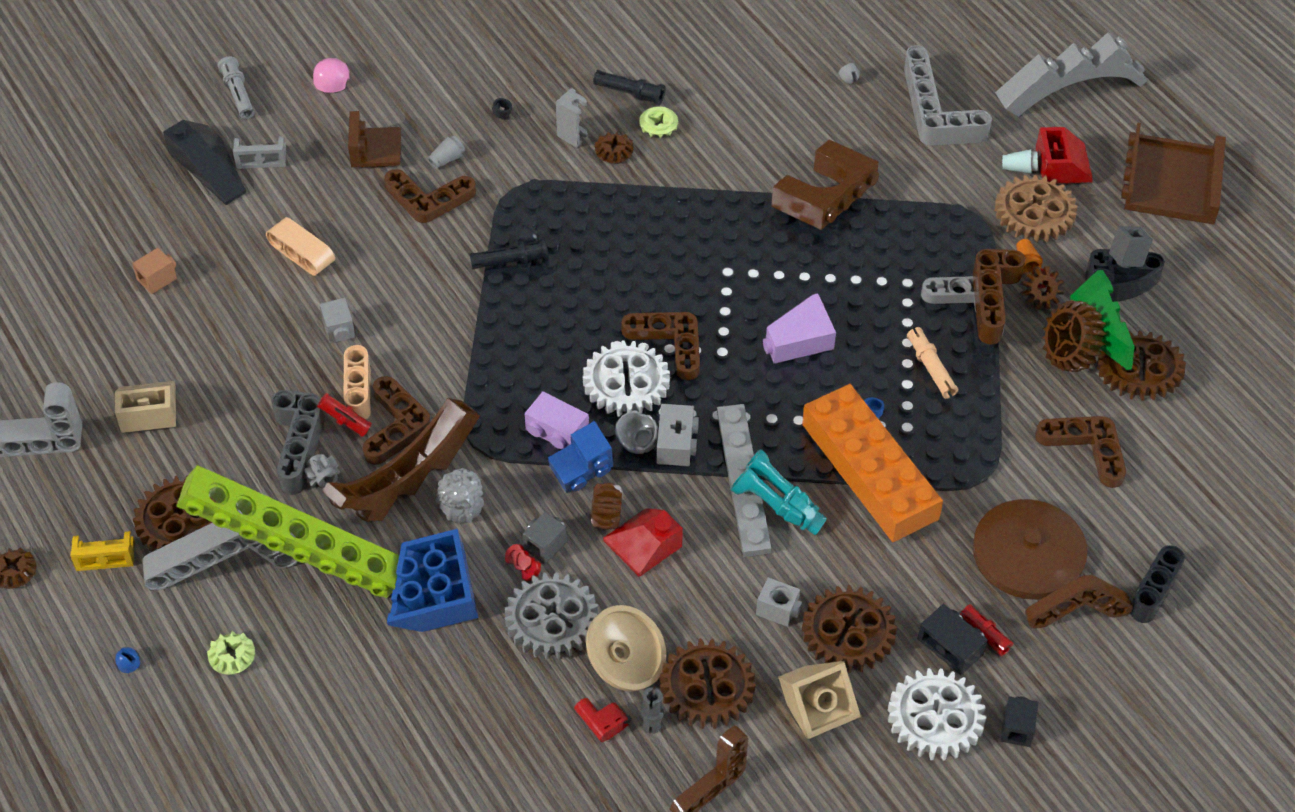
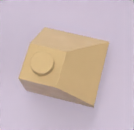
(820, 697)

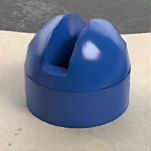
(875, 405)
(123, 663)

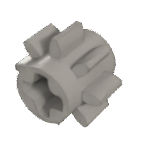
(321, 470)

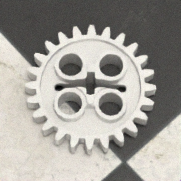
(606, 381)
(936, 714)

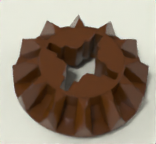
(622, 151)
(26, 565)

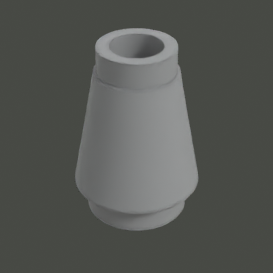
(446, 152)

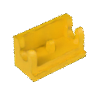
(103, 553)

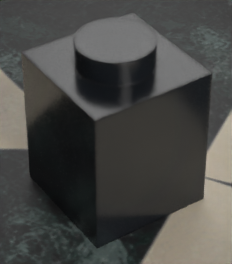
(1019, 721)

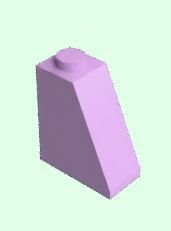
(800, 332)

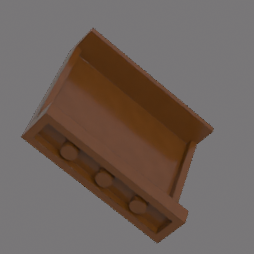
(1173, 177)

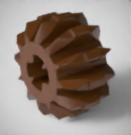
(1035, 294)
(606, 505)

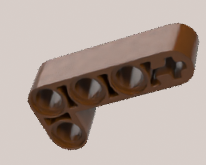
(990, 271)

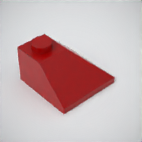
(646, 539)

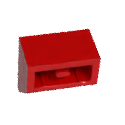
(1062, 156)

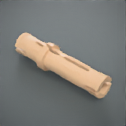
(927, 354)

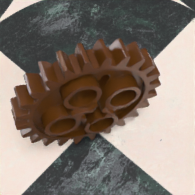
(1161, 366)
(158, 530)
(873, 640)
(735, 680)

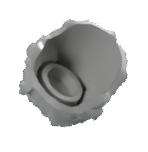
(460, 495)

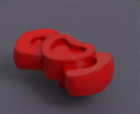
(522, 561)

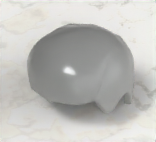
(637, 432)

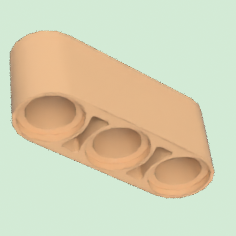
(300, 246)
(357, 380)

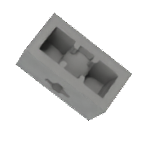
(675, 435)

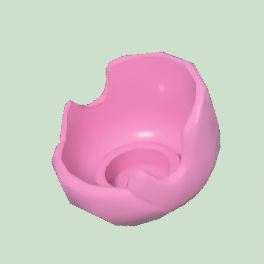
(330, 75)

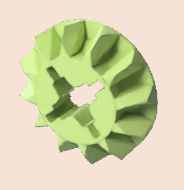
(656, 114)
(226, 663)

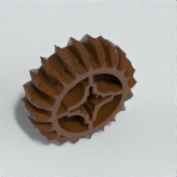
(1073, 336)

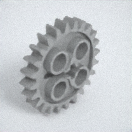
(550, 615)

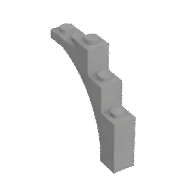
(1046, 76)

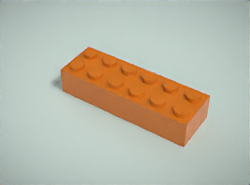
(872, 462)

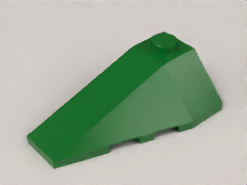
(1118, 340)

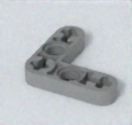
(940, 296)

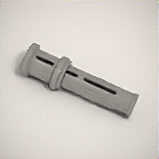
(234, 81)

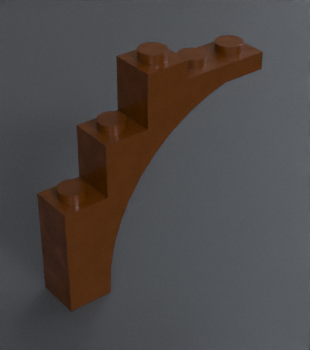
(432, 449)

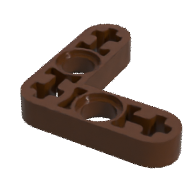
(459, 190)
(673, 330)
(403, 424)
(1090, 435)
(1081, 591)
(729, 767)

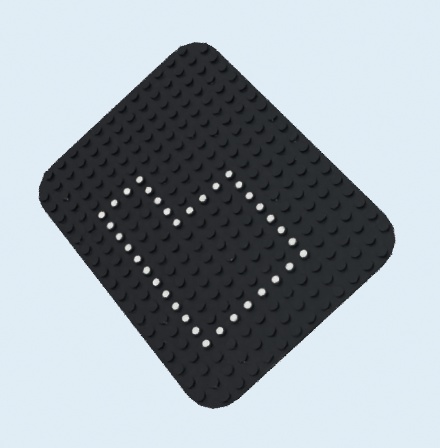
(738, 272)

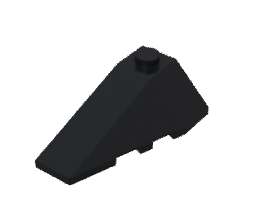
(205, 157)

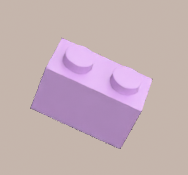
(554, 420)

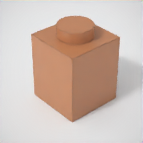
(155, 270)

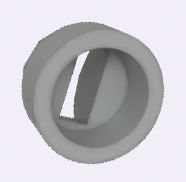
(849, 73)

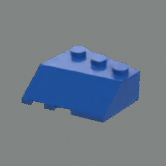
(432, 584)

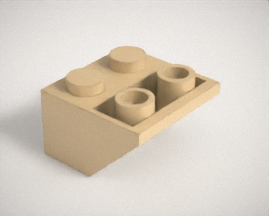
(146, 406)

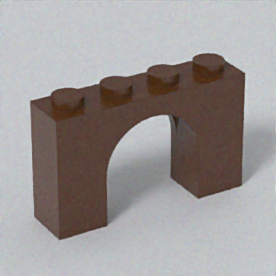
(823, 204)

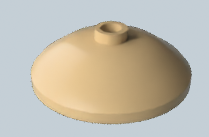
(636, 642)

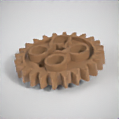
(1035, 208)

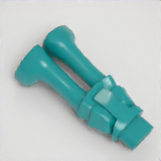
(793, 506)

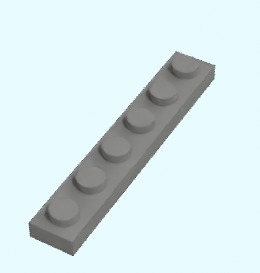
(747, 506)

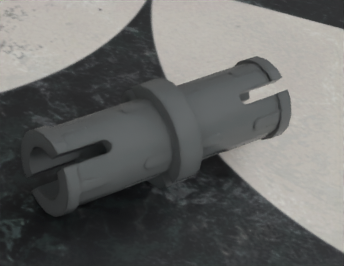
(652, 710)

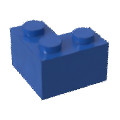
(583, 459)

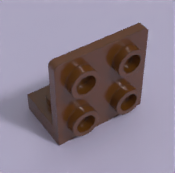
(373, 145)

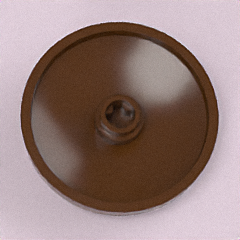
(1029, 548)

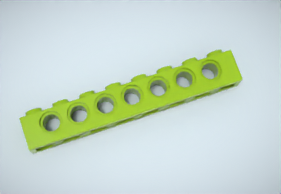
(282, 521)

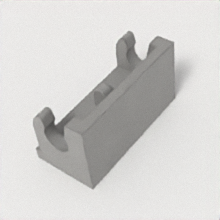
(568, 118)
(260, 155)

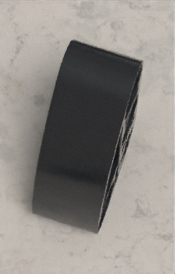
(1126, 281)

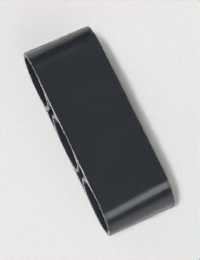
(1162, 574)

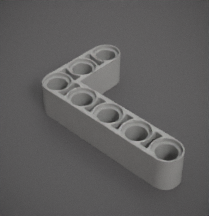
(932, 124)
(54, 433)
(200, 551)

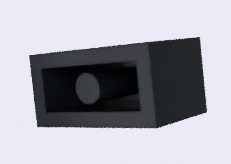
(952, 639)

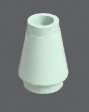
(1021, 161)

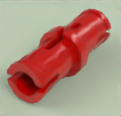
(329, 404)
(988, 627)

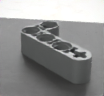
(306, 424)

